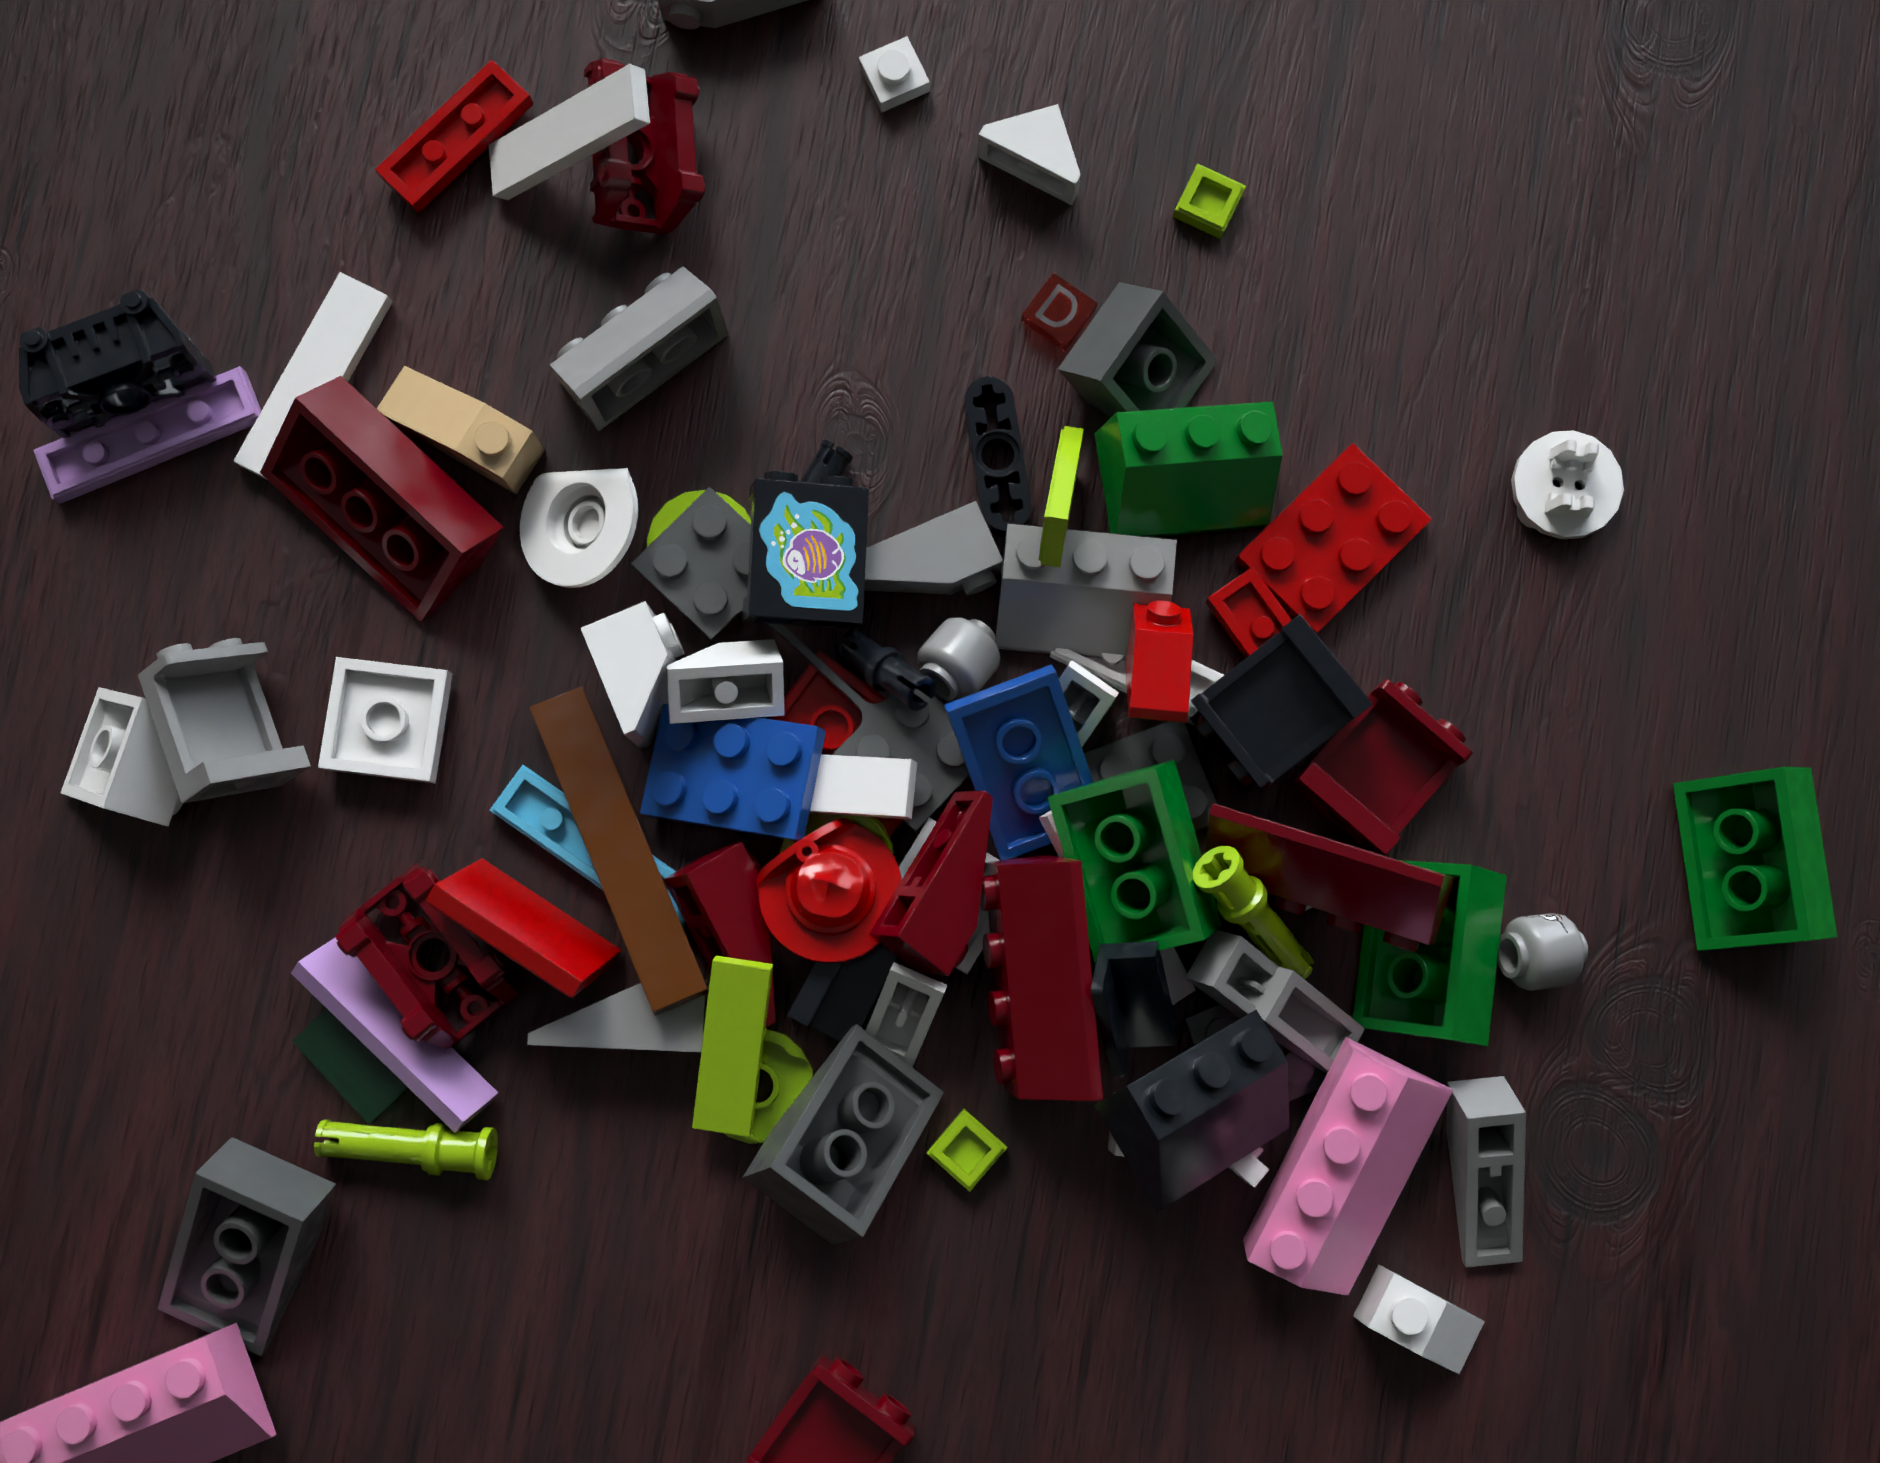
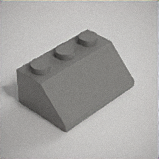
(640, 346)
(1086, 600)

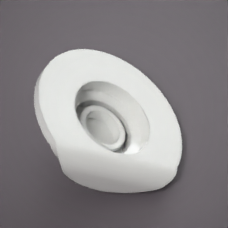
(578, 524)

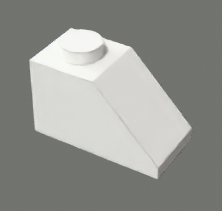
(727, 683)
(1418, 1319)

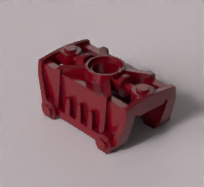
(664, 158)
(400, 968)

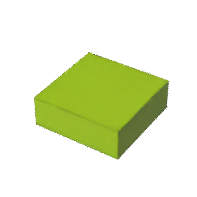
(1209, 201)
(966, 1149)

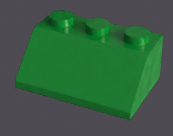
(1190, 469)
(1136, 858)
(1755, 858)
(1443, 986)

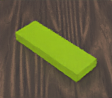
(1060, 497)
(732, 1046)

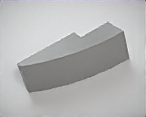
(1291, 1008)

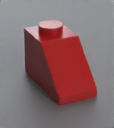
(1159, 662)

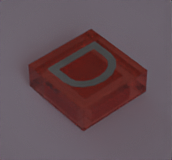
(1059, 311)

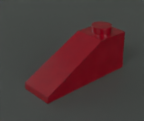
(941, 891)
(723, 907)

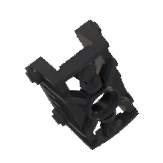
(107, 365)

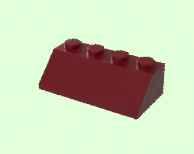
(379, 496)
(1335, 878)
(1041, 979)

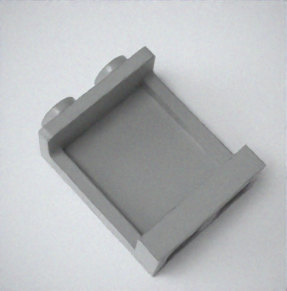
(217, 721)

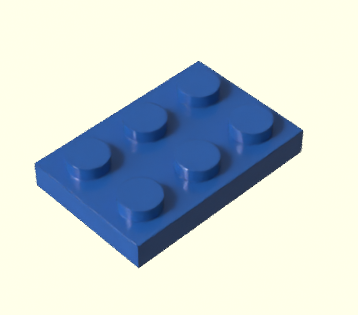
(1020, 752)
(735, 775)

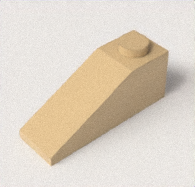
(463, 428)

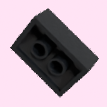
(1201, 1110)

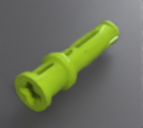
(1244, 902)
(434, 1149)

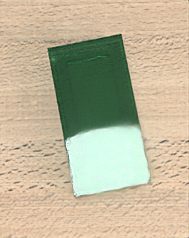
(350, 1067)

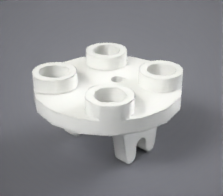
(1564, 509)

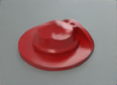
(828, 892)

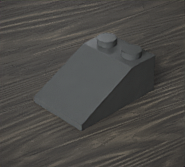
(845, 1138)
(244, 1242)

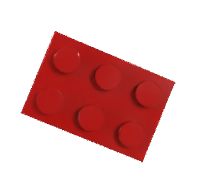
(1334, 538)

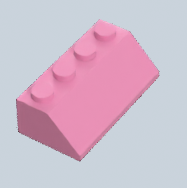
(1344, 1170)
(167, 1409)

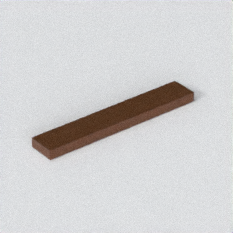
(619, 851)

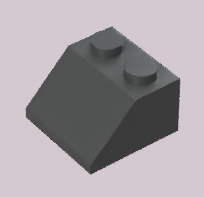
(1137, 354)

